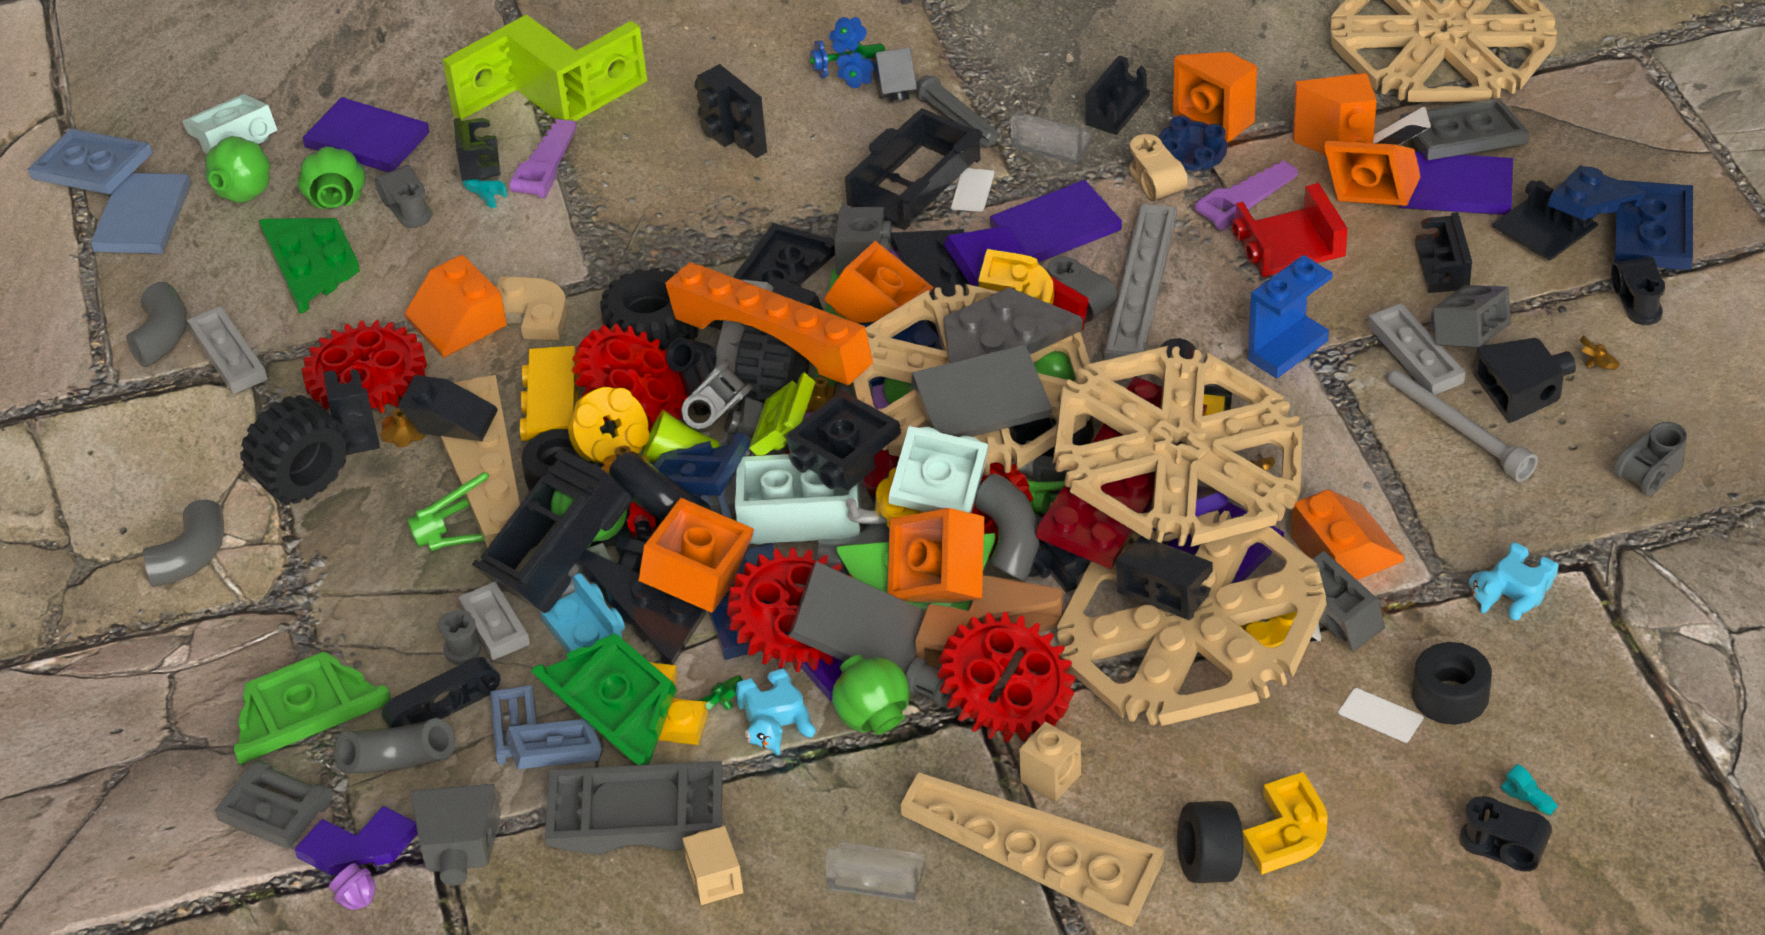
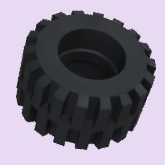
(645, 305)
(767, 363)
(295, 449)

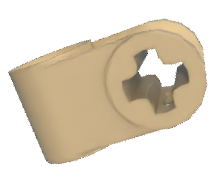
(1156, 168)

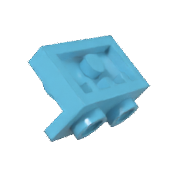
(582, 617)

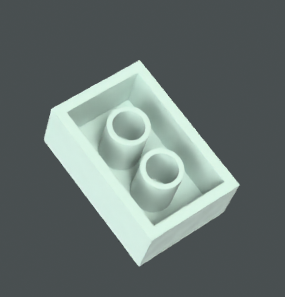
(790, 503)

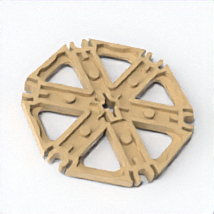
(1461, 44)
(900, 358)
(1207, 452)
(1212, 632)

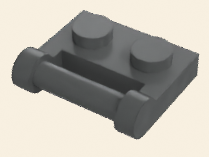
(270, 814)

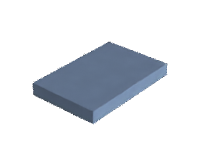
(90, 161)
(141, 214)

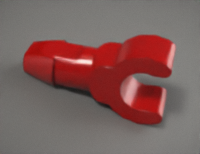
(636, 515)

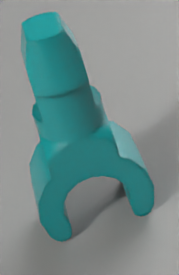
(486, 190)
(1522, 786)

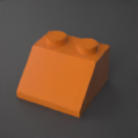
(1216, 90)
(1334, 111)
(1372, 172)
(874, 286)
(456, 306)
(1344, 532)
(695, 554)
(936, 557)

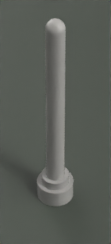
(1517, 461)

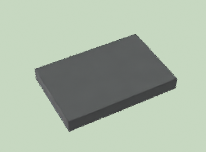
(1469, 129)
(982, 393)
(855, 619)

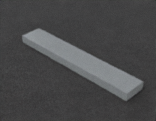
(1141, 281)

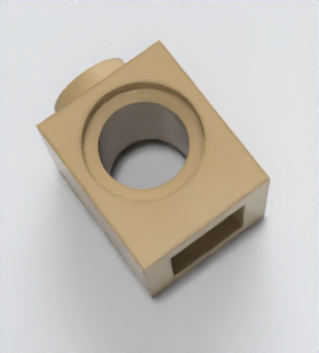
(1050, 761)
(712, 865)

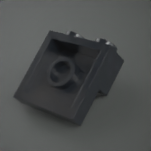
(730, 111)
(841, 441)

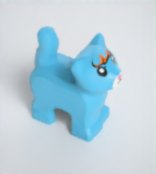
(1516, 580)
(772, 709)

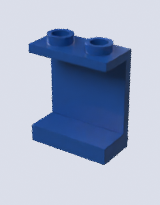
(1278, 320)

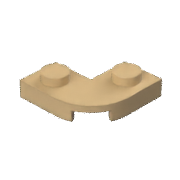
(540, 301)

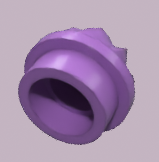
(353, 887)

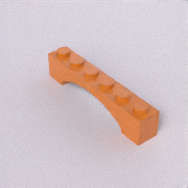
(828, 341)

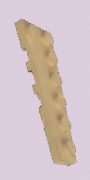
(497, 497)
(1065, 855)

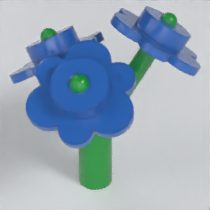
(853, 64)

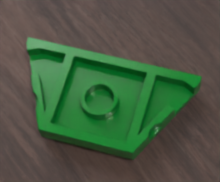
(309, 255)
(614, 694)

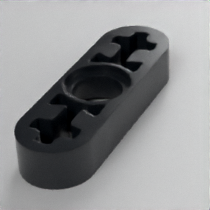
(476, 680)

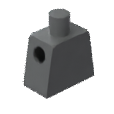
(456, 828)

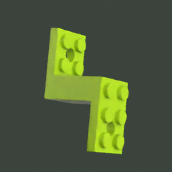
(545, 69)

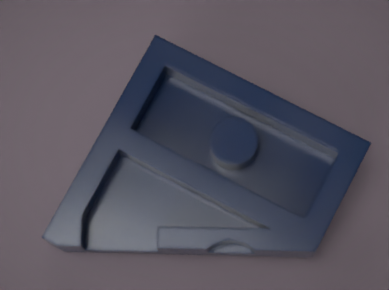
(1592, 193)
(704, 468)

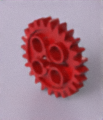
(379, 354)
(632, 363)
(765, 623)
(971, 656)

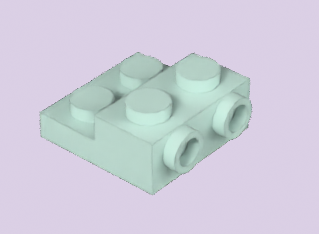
(236, 117)
(938, 471)

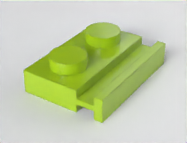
(781, 414)

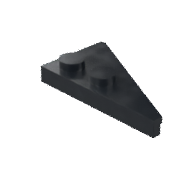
(653, 613)

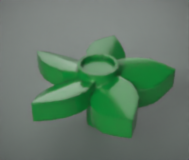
(722, 692)

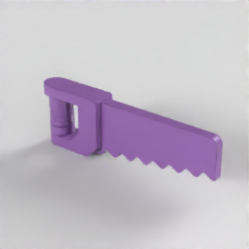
(540, 171)
(1248, 191)

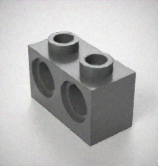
(1471, 315)
(1351, 609)

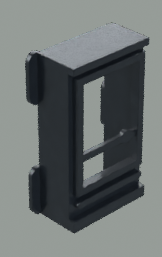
(894, 147)
(545, 577)

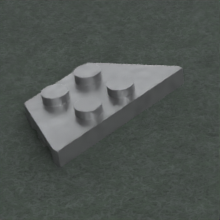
(1006, 322)

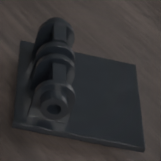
(1541, 226)

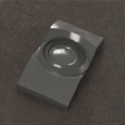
(632, 805)

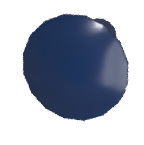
(1195, 143)

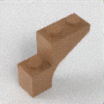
(999, 595)

